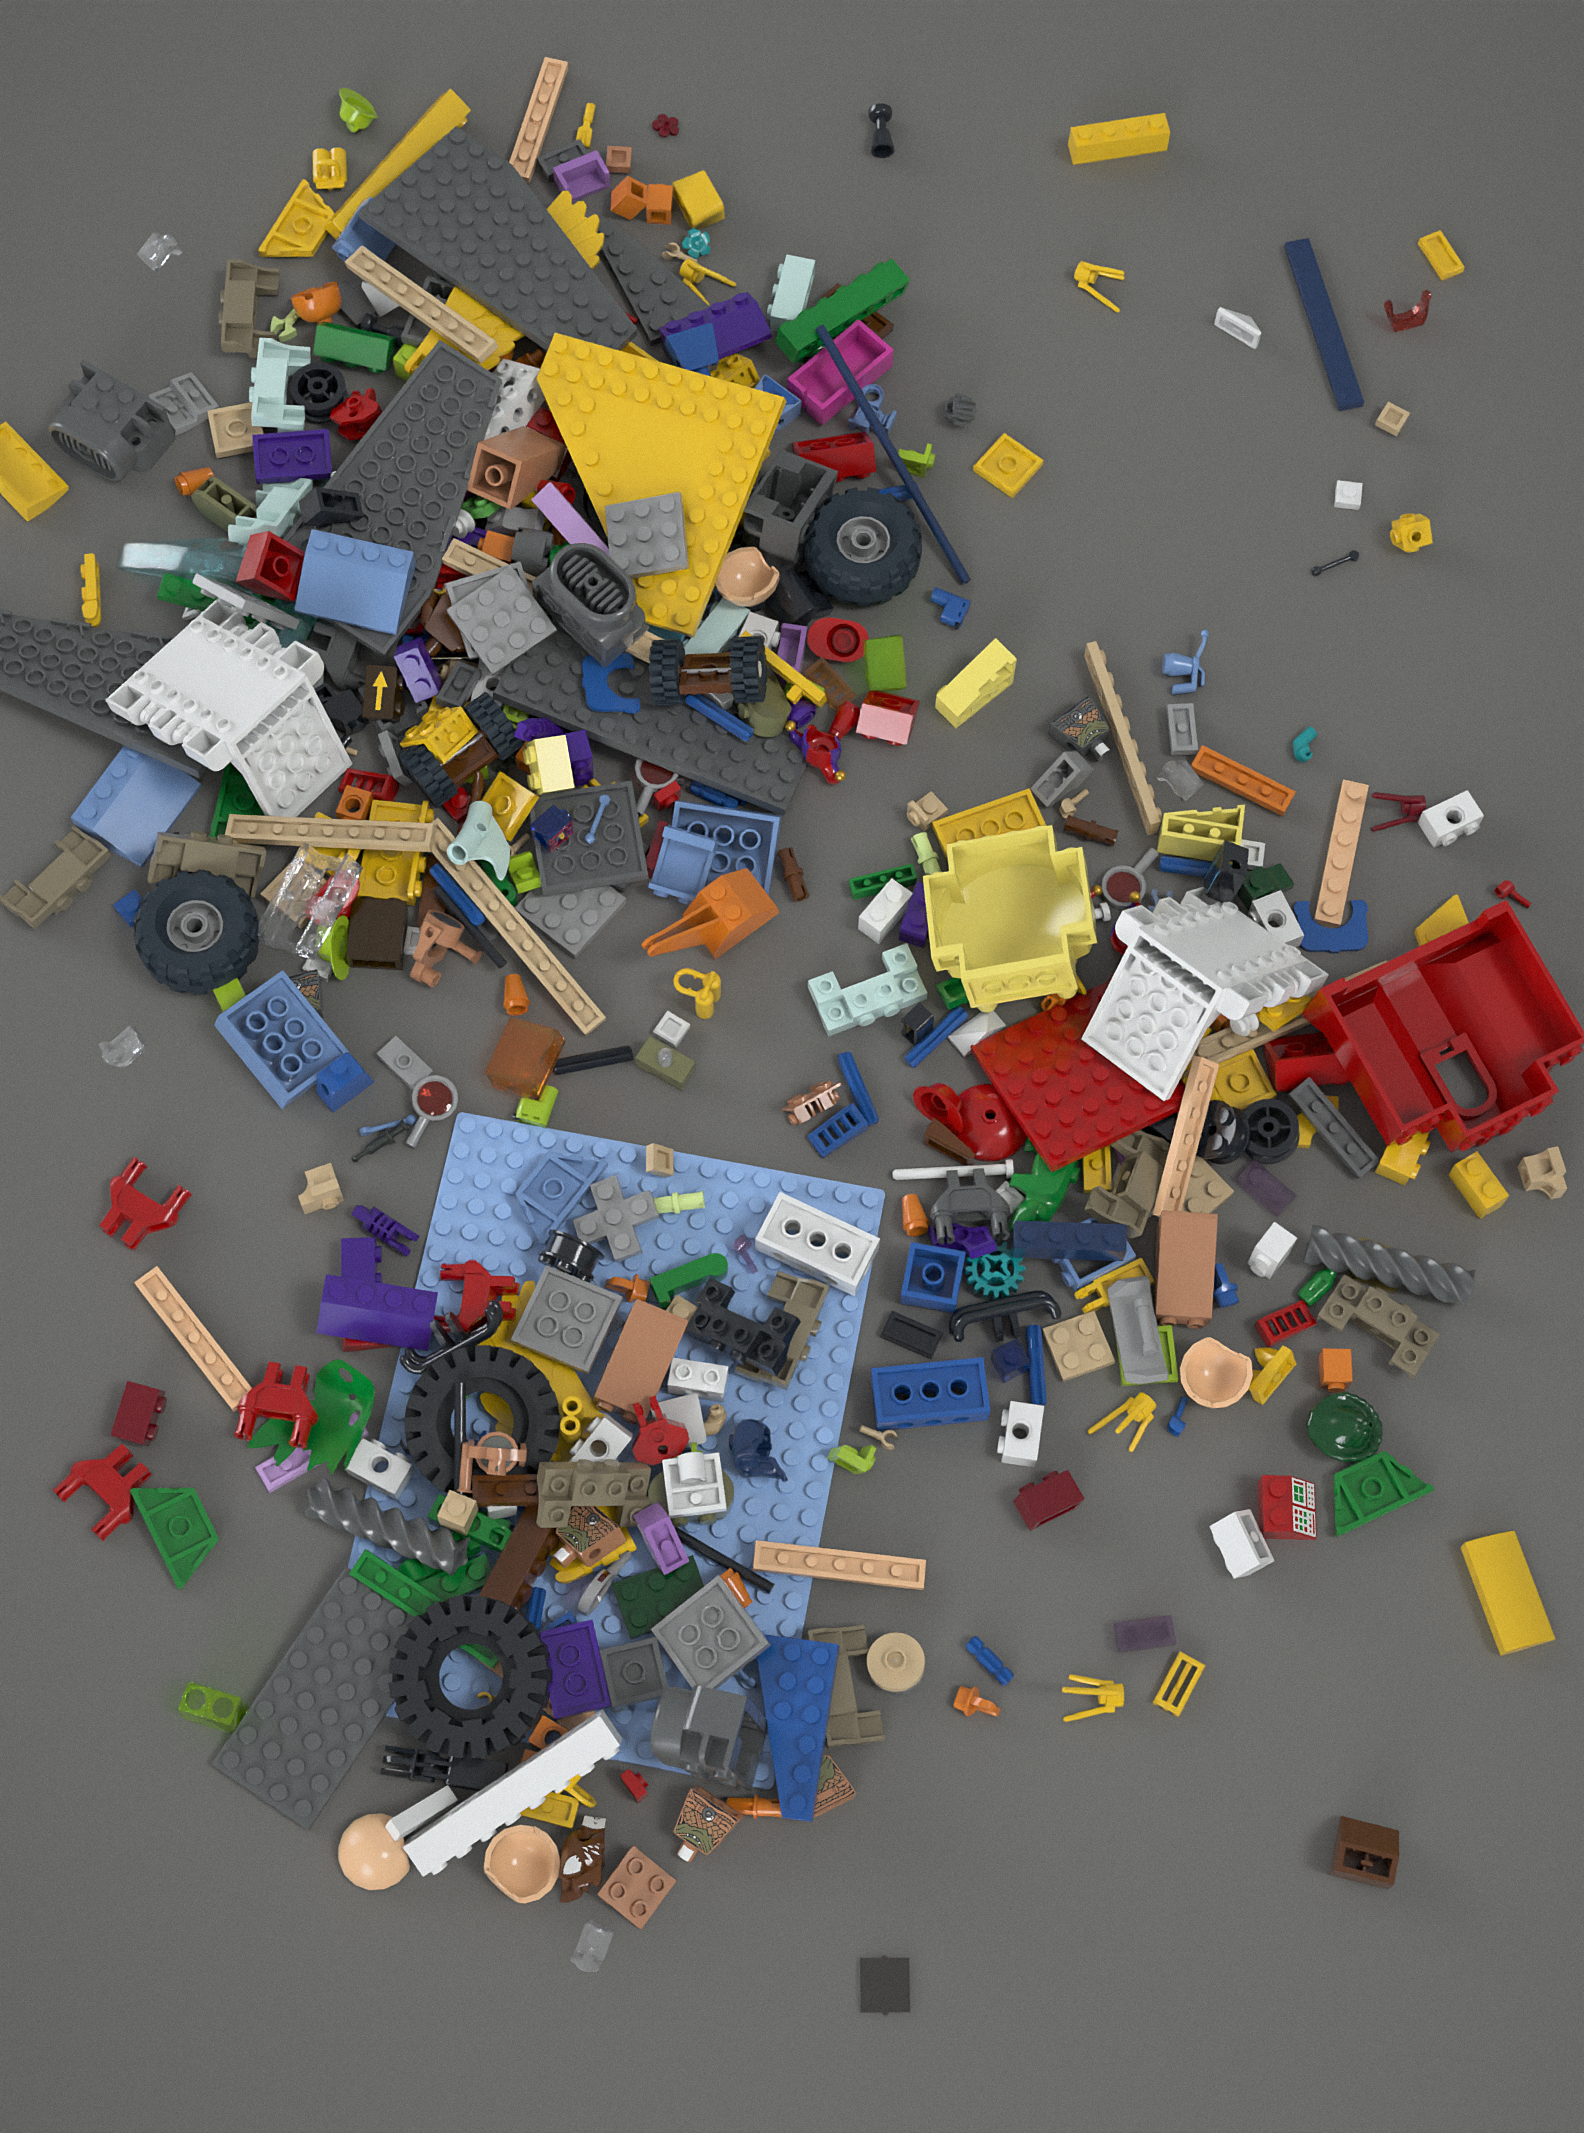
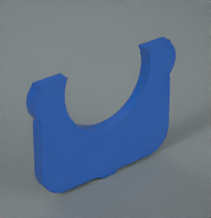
(597, 692)
(1348, 938)

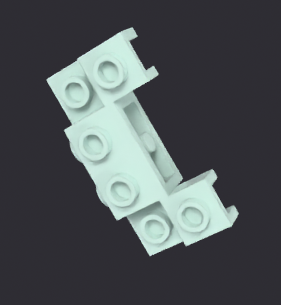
(271, 377)
(276, 511)
(869, 999)

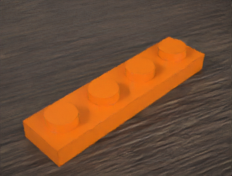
(1242, 781)

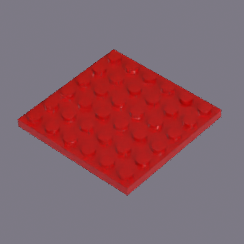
(1063, 1088)

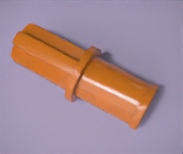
(756, 1806)

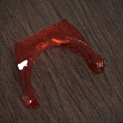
(1410, 318)

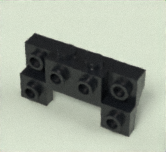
(738, 1336)

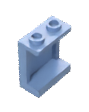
(358, 234)
(683, 864)

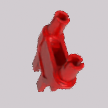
(138, 1209)
(478, 1291)
(280, 1402)
(109, 1485)

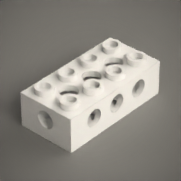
(517, 399)
(811, 1227)

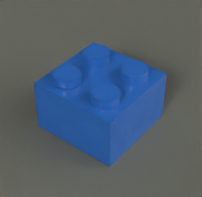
(932, 1277)

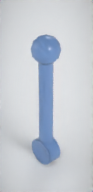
(604, 801)
(410, 1120)

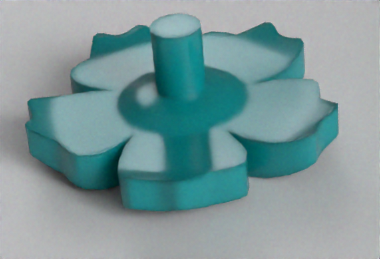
(696, 243)

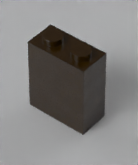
(377, 933)

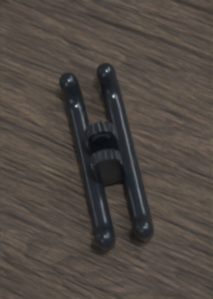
(1001, 1307)
(418, 1364)

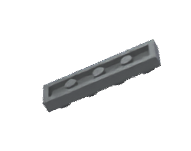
(1333, 1128)

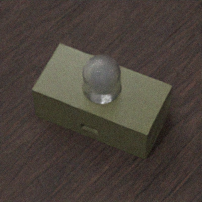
(665, 1063)

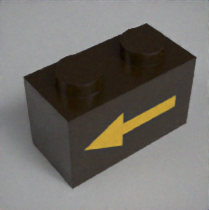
(383, 694)

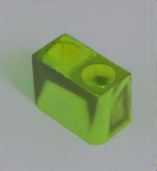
(884, 663)
(207, 1709)

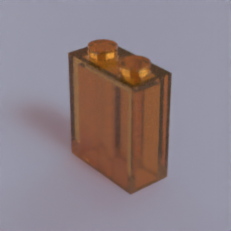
(524, 1058)

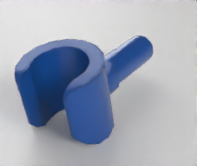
(1175, 1424)

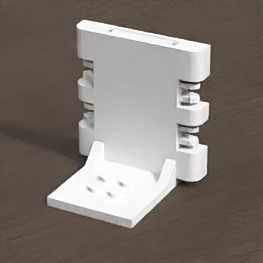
(243, 703)
(1180, 975)

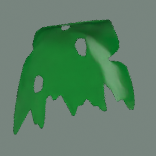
(332, 1433)

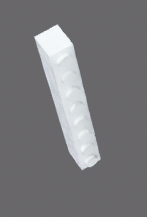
(513, 1793)

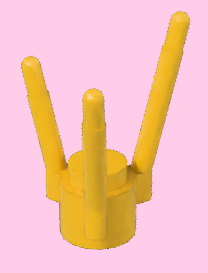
(694, 272)
(1088, 273)
(1139, 1409)
(1108, 1694)

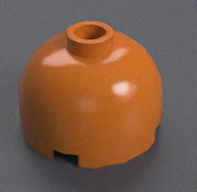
(318, 303)

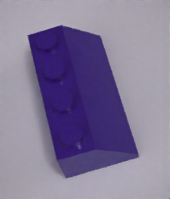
(735, 322)
(376, 1312)

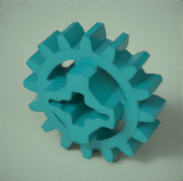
(1001, 1278)

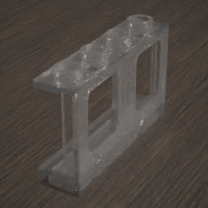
(297, 899)

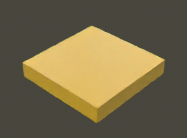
(1008, 465)
(509, 803)
(1243, 1081)

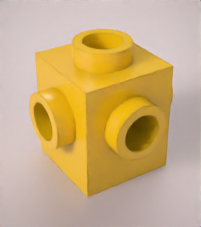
(1411, 532)

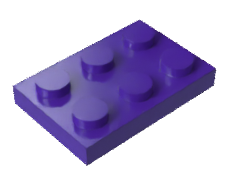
(292, 456)
(577, 1670)

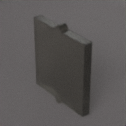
(884, 1985)

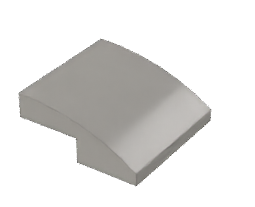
(185, 402)

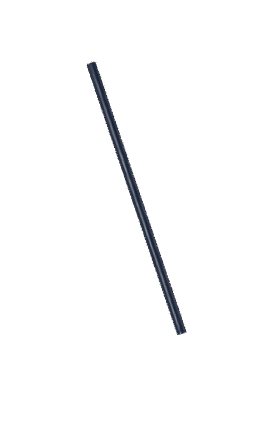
(893, 454)

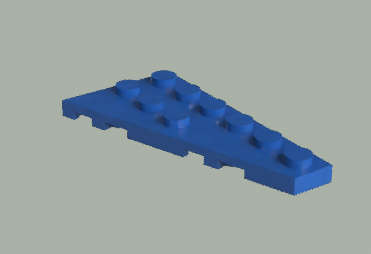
(797, 1699)

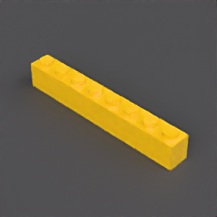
(435, 123)

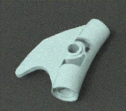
(481, 840)

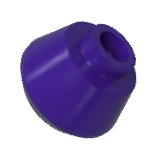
(802, 712)

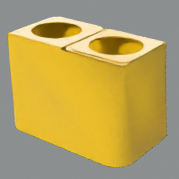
(698, 200)

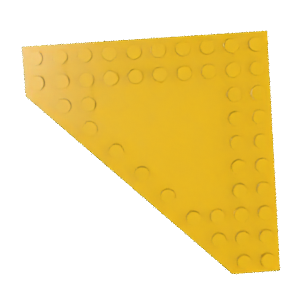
(658, 432)

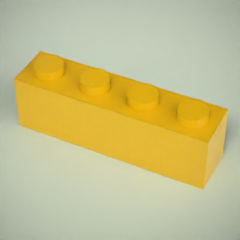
(1119, 138)

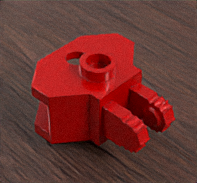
(356, 414)
(658, 1432)

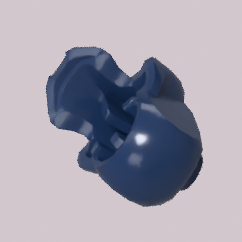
(751, 1450)

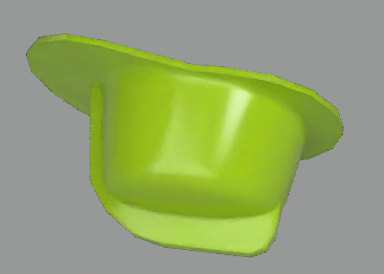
(356, 110)
(335, 947)

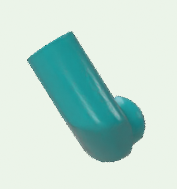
(1301, 744)

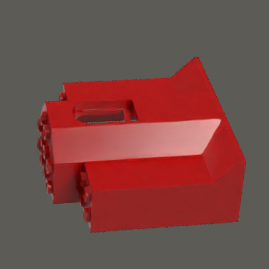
(1465, 992)

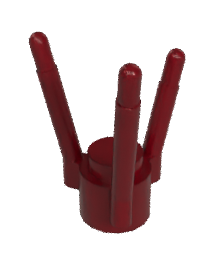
(1410, 805)

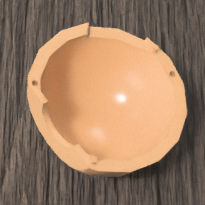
(746, 577)
(1215, 1374)
(371, 1855)
(522, 1863)

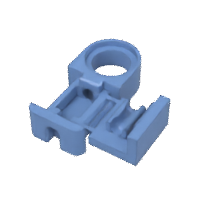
(860, 420)

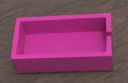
(822, 385)

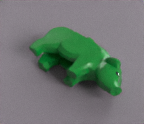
(1042, 1189)

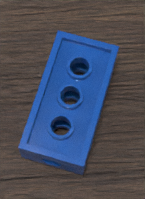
(935, 1377)

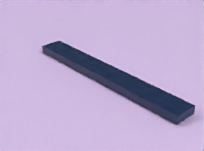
(1324, 324)

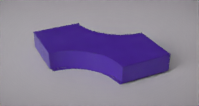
(973, 1241)

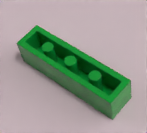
(873, 883)

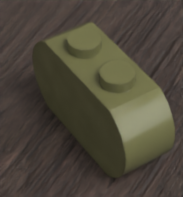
(222, 503)
(770, 716)
(657, 1493)

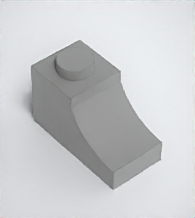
(508, 520)
(1062, 777)

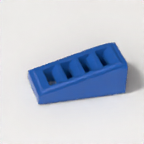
(841, 1117)

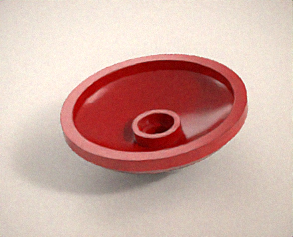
(987, 1138)

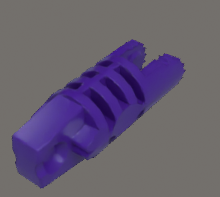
(536, 729)
(384, 1227)

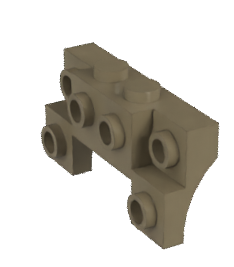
(240, 301)
(202, 852)
(59, 881)
(1135, 1185)
(805, 1300)
(1383, 1319)
(591, 1485)
(844, 1723)

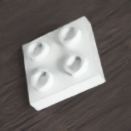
(694, 1484)

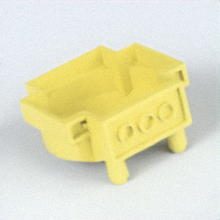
(1011, 916)

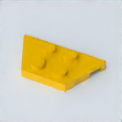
(299, 226)
(1444, 920)

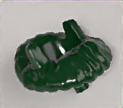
(1345, 1427)

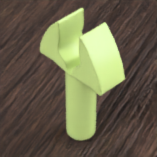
(289, 332)

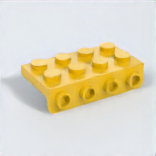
(993, 818)
(393, 871)

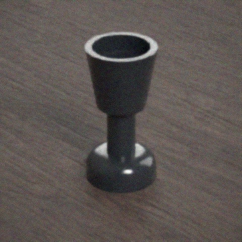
(882, 142)
(371, 324)

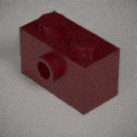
(139, 1413)
(1048, 1499)

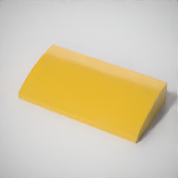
(25, 477)
(1507, 1592)

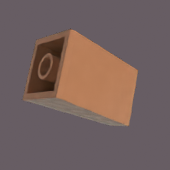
(513, 464)
(1184, 1268)
(639, 1360)

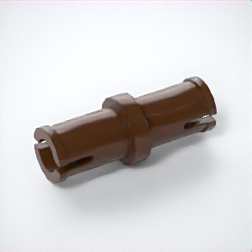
(1090, 830)
(793, 874)

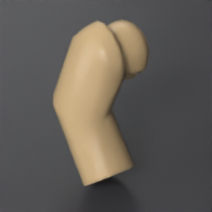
(715, 1419)

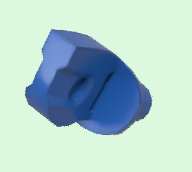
(1224, 1290)

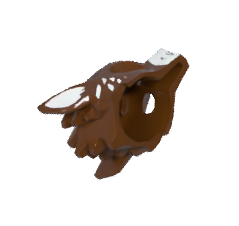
(582, 1859)

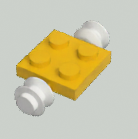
(1272, 1017)

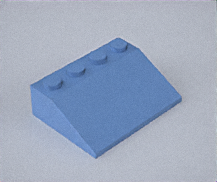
(354, 582)
(133, 803)
(744, 837)
(280, 1038)

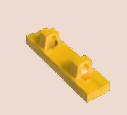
(800, 684)

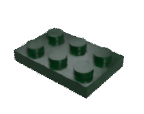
(653, 1596)

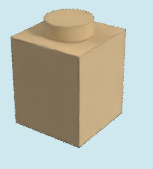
(457, 1512)

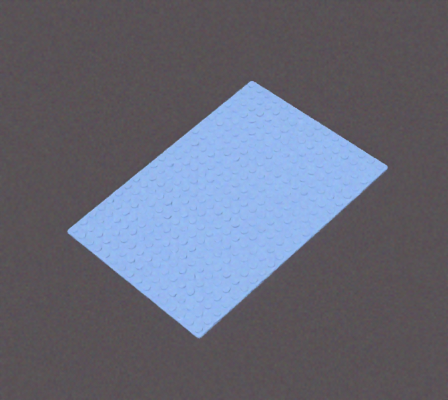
(483, 1221)

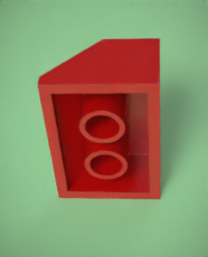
(845, 453)
(1297, 1057)

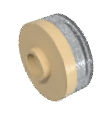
(896, 1663)

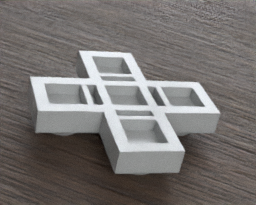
(616, 1218)

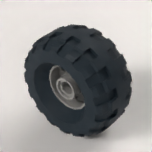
(863, 547)
(196, 932)

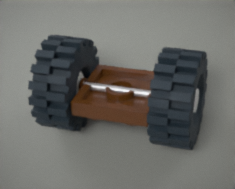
(679, 674)
(492, 741)

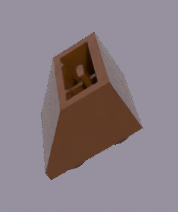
(1365, 1853)

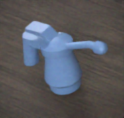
(1177, 665)

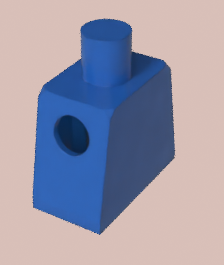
(694, 349)
(342, 1080)

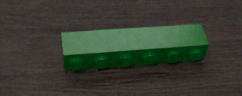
(841, 310)

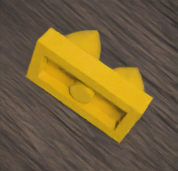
(1276, 1366)

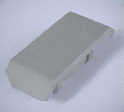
(1137, 1331)

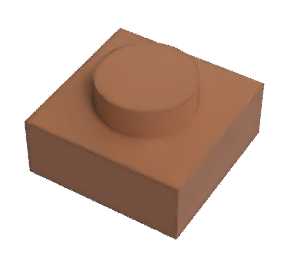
(619, 159)

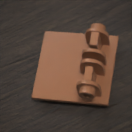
(820, 1091)
(636, 1887)

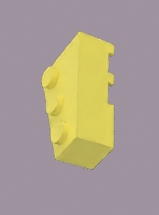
(977, 684)
(1200, 833)

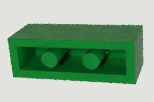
(354, 346)

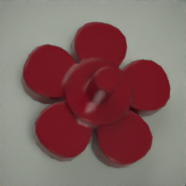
(666, 125)

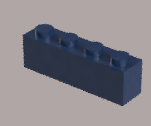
(1069, 1240)

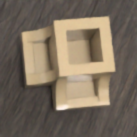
(1544, 1172)
(321, 1190)

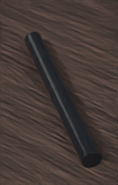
(472, 929)
(459, 1430)
(724, 1561)

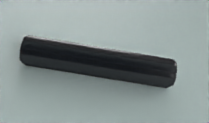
(593, 1060)

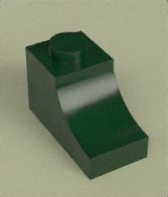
(1264, 882)

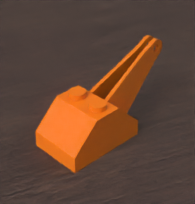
(717, 916)

